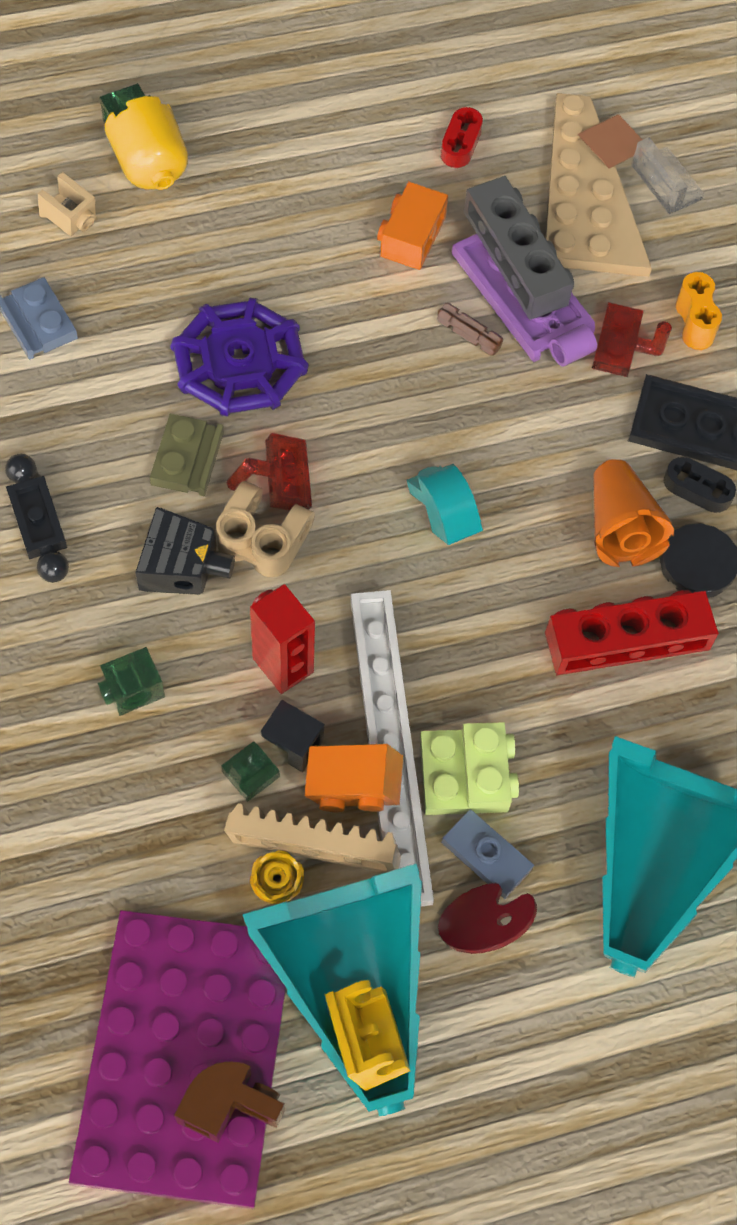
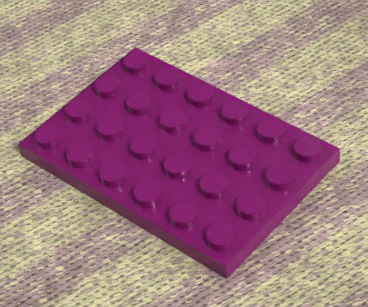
(170, 1008)

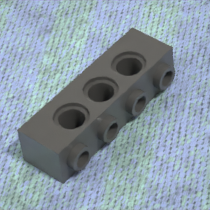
(518, 247)

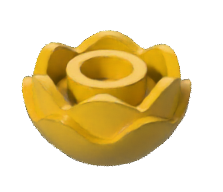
(279, 864)

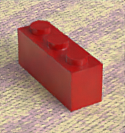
(282, 637)

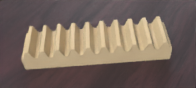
(316, 843)

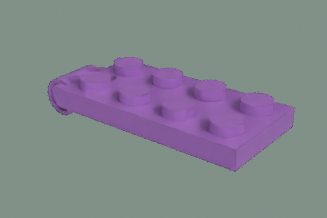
(572, 324)

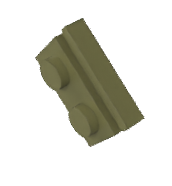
(186, 455)

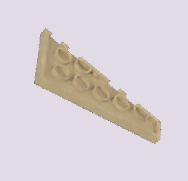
(586, 200)

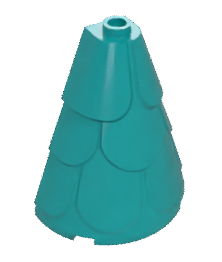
(665, 852)
(347, 938)

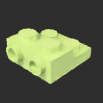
(468, 769)

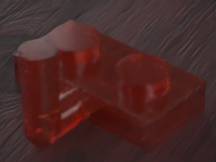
(621, 339)
(285, 469)

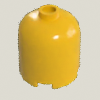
(147, 143)

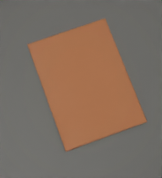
(611, 140)

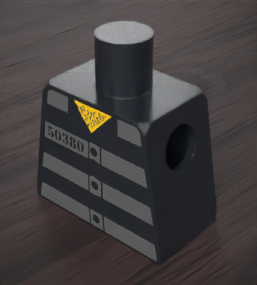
(180, 556)

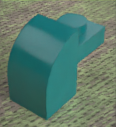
(447, 502)

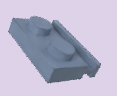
(37, 318)

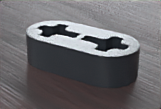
(699, 484)

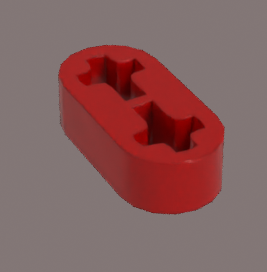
(467, 139)

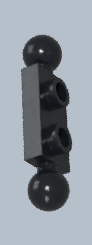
(36, 518)

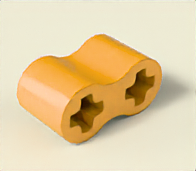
(698, 310)

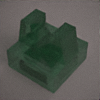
(250, 771)

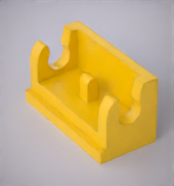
(367, 1034)

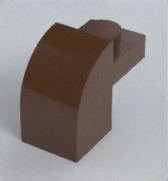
(220, 1091)

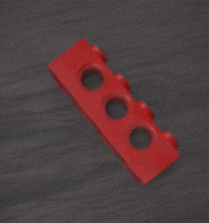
(576, 653)

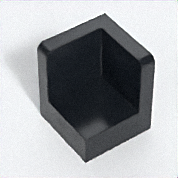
(294, 733)

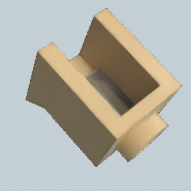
(71, 208)

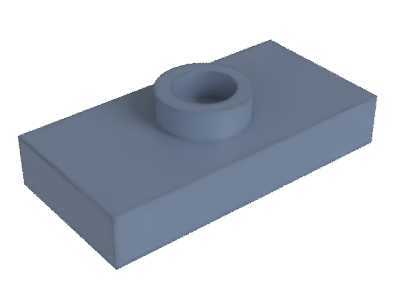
(487, 853)

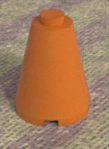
(627, 517)

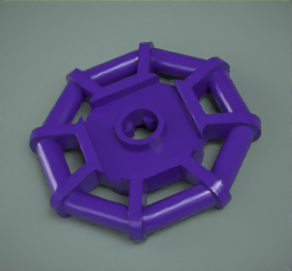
(244, 373)

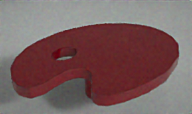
(475, 917)

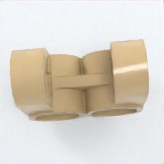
(250, 547)

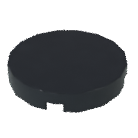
(700, 559)

